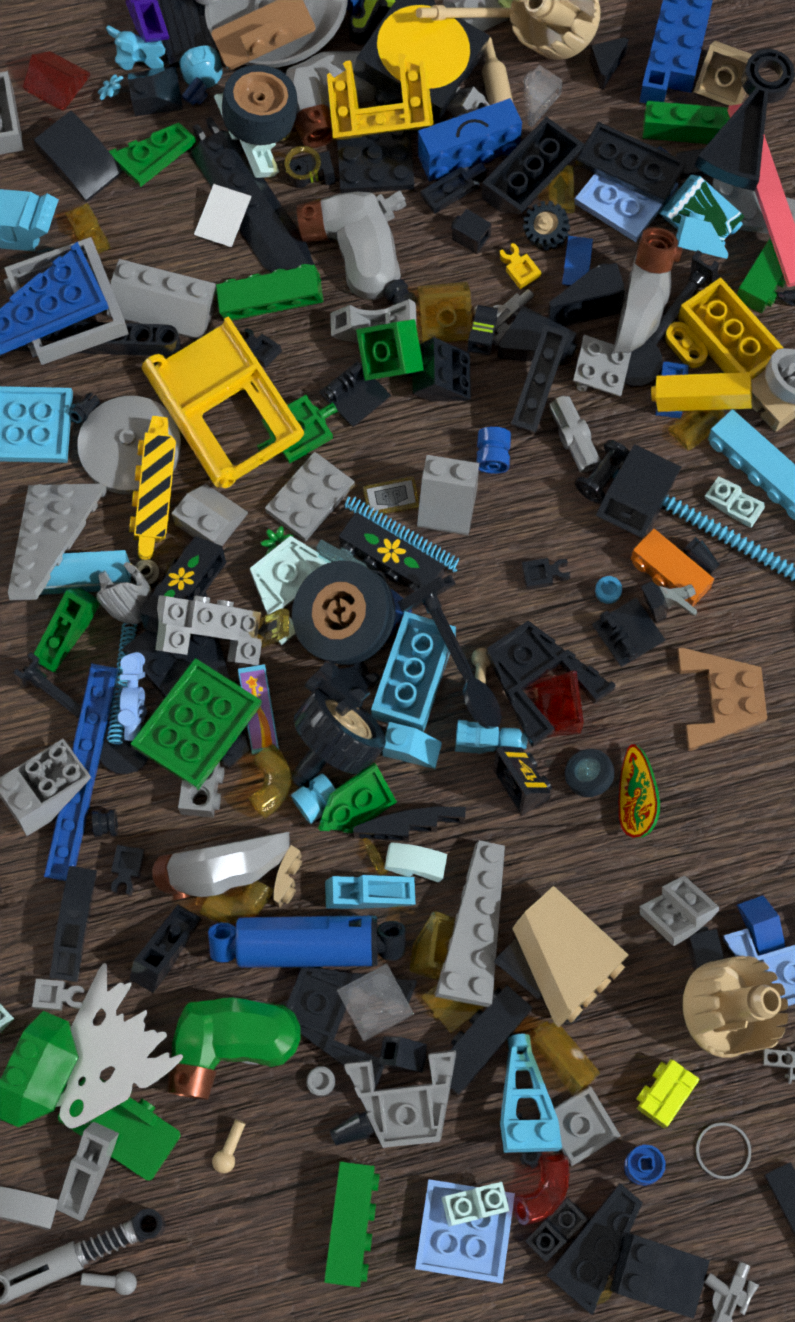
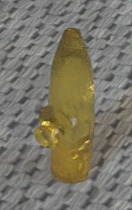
(375, 857)

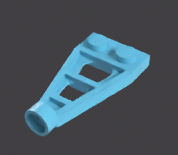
(527, 1135)

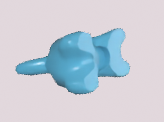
(133, 49)

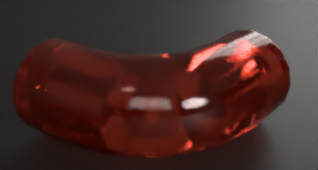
(548, 1195)

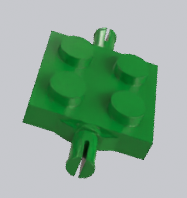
(313, 424)

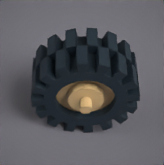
(546, 225)

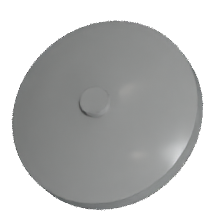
(111, 440)

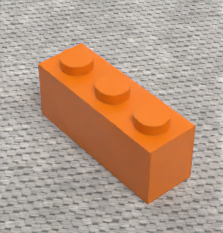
(670, 566)

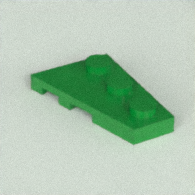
(150, 156)

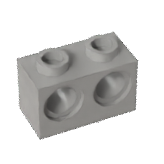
(209, 788)

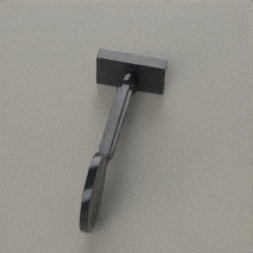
(646, 360)
(476, 693)
(116, 758)

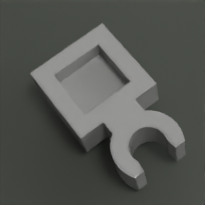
(52, 995)

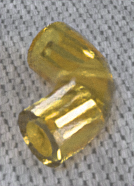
(276, 781)
(229, 908)

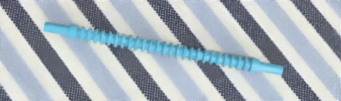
(728, 536)

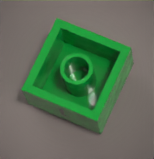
(390, 349)

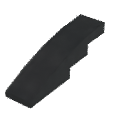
(397, 825)

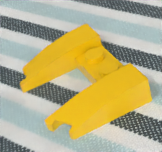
(352, 122)

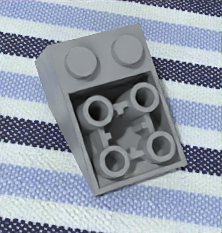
(42, 786)

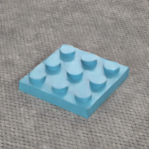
(35, 424)

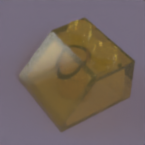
(445, 311)

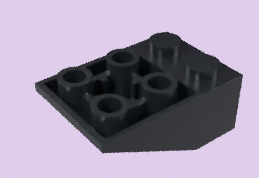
(639, 491)

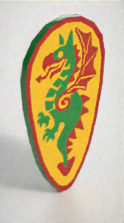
(638, 794)

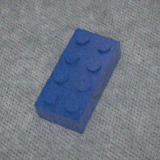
(680, 40)
(469, 139)

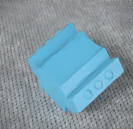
(24, 218)

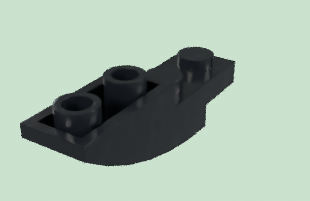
(73, 923)

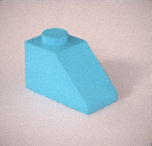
(699, 235)
(411, 745)

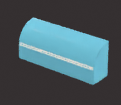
(83, 571)

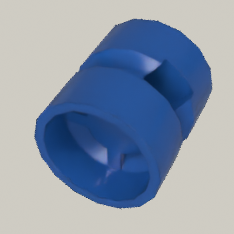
(493, 450)
(644, 1165)

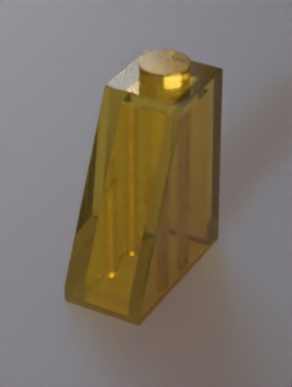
(565, 1057)

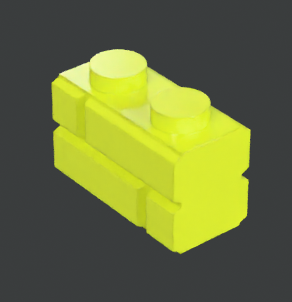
(667, 1093)

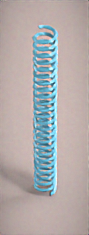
(405, 534)
(116, 740)

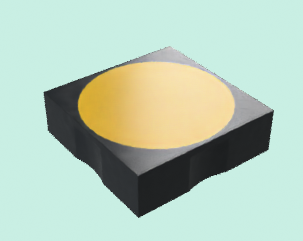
(446, 46)

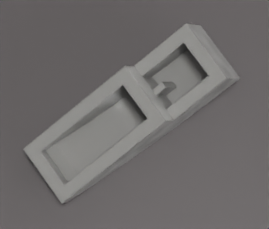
(87, 1170)

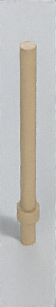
(440, 12)

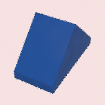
(762, 925)

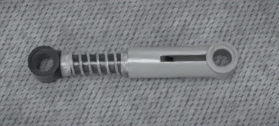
(72, 1257)

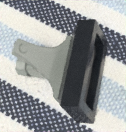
(662, 598)

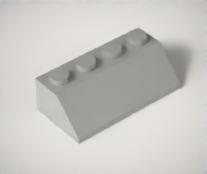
(163, 297)

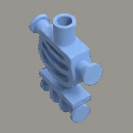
(132, 697)

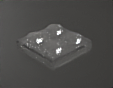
(375, 1002)

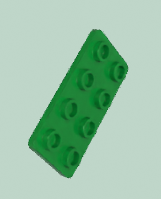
(142, 1138)

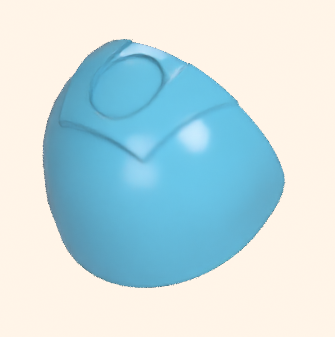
(201, 63)

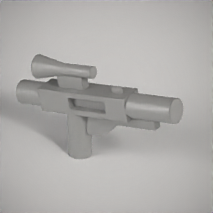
(507, 312)
(727, 1297)

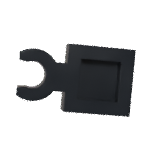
(262, 347)
(541, 574)
(126, 864)

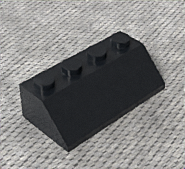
(530, 167)

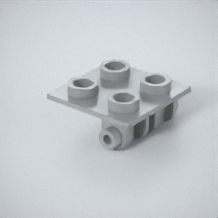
(600, 367)

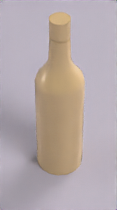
(495, 77)

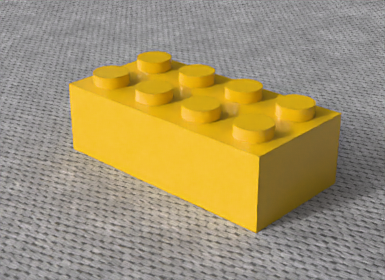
(729, 330)

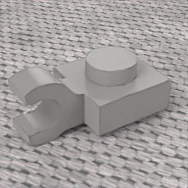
(394, 202)

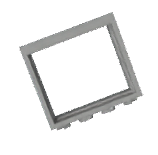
(31, 267)

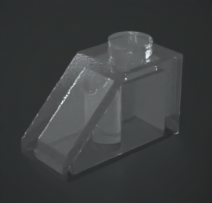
(540, 92)

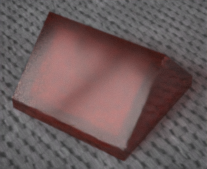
(54, 79)
(561, 703)

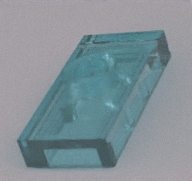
(334, 554)

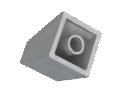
(447, 494)

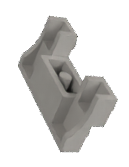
(184, 617)

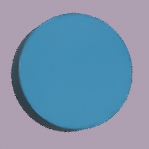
(608, 589)

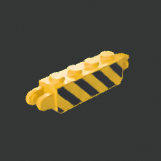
(154, 487)

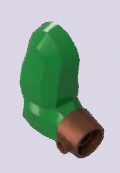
(231, 1033)

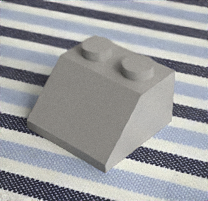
(208, 515)

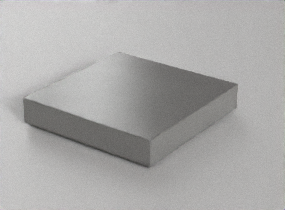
(584, 1126)

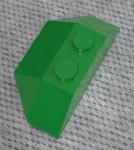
(37, 1070)

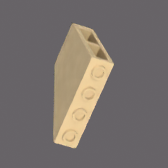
(566, 954)

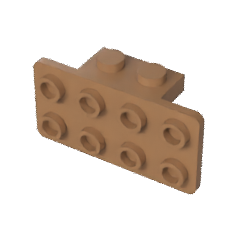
(262, 31)

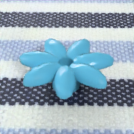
(110, 87)

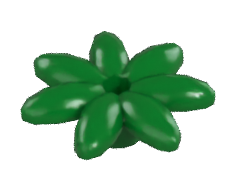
(273, 538)

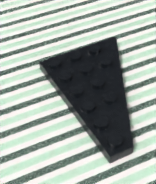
(166, 668)

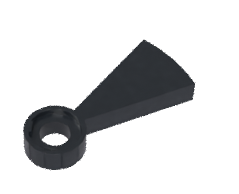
(737, 148)

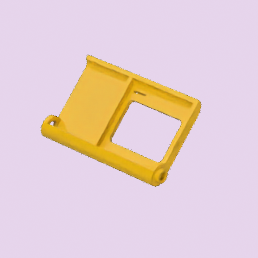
(208, 375)

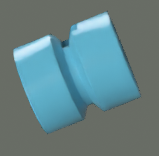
(313, 800)

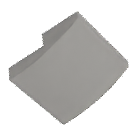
(679, 910)

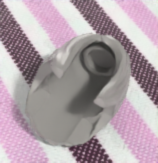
(124, 599)

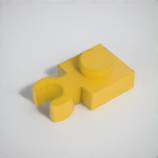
(520, 269)

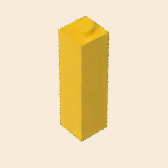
(703, 392)

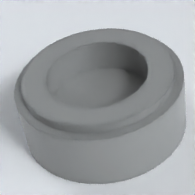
(320, 1081)

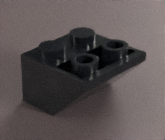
(444, 373)

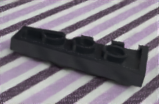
(590, 1257)

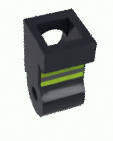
(306, 165)
(483, 330)

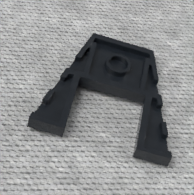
(526, 657)
(322, 1011)

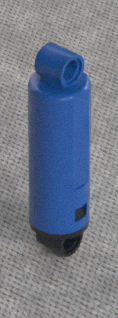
(307, 941)

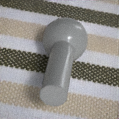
(123, 1282)

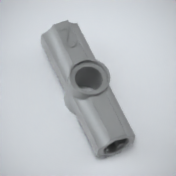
(574, 434)

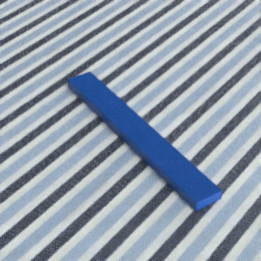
(87, 748)

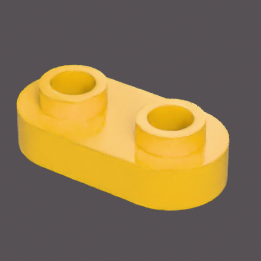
(687, 345)

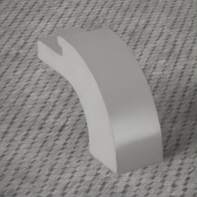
(348, 319)

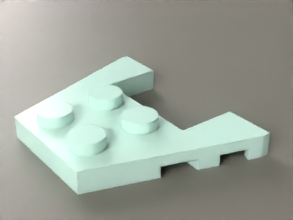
(282, 573)

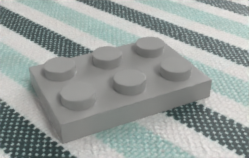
(310, 496)

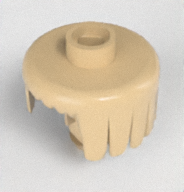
(555, 26)
(734, 1006)

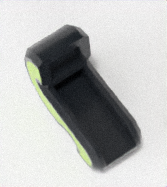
(370, 12)

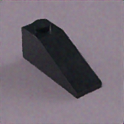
(164, 948)

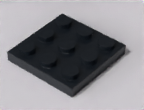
(376, 162)

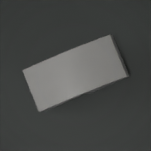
(27, 1208)

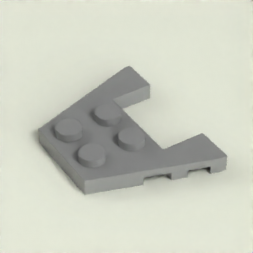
(410, 1112)

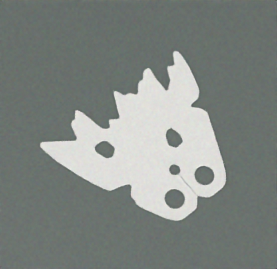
(106, 1045)

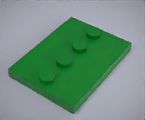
(196, 724)

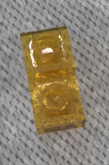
(86, 226)

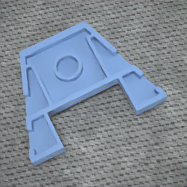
(779, 961)

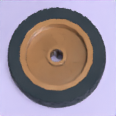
(259, 104)

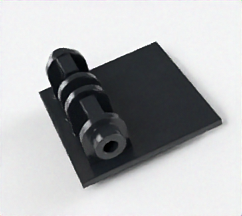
(354, 395)
(628, 632)

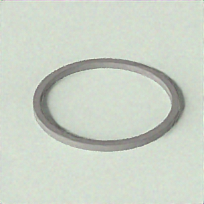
(746, 1139)

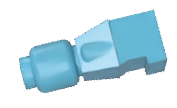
(475, 738)

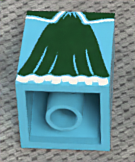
(703, 199)

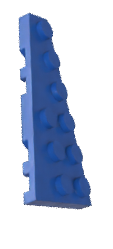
(51, 301)

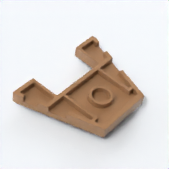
(734, 694)

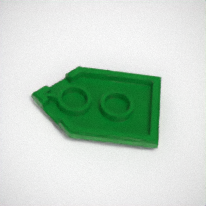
(357, 801)

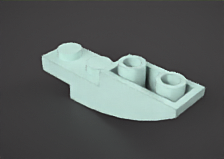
(259, 156)

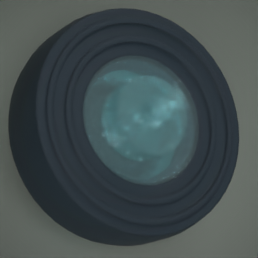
(589, 773)

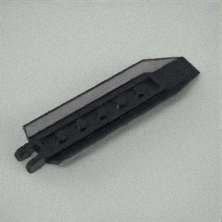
(265, 222)

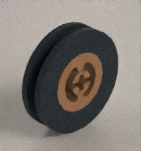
(369, 616)

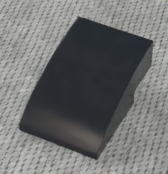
(78, 156)

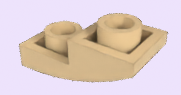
(284, 884)

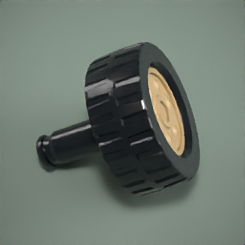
(342, 741)

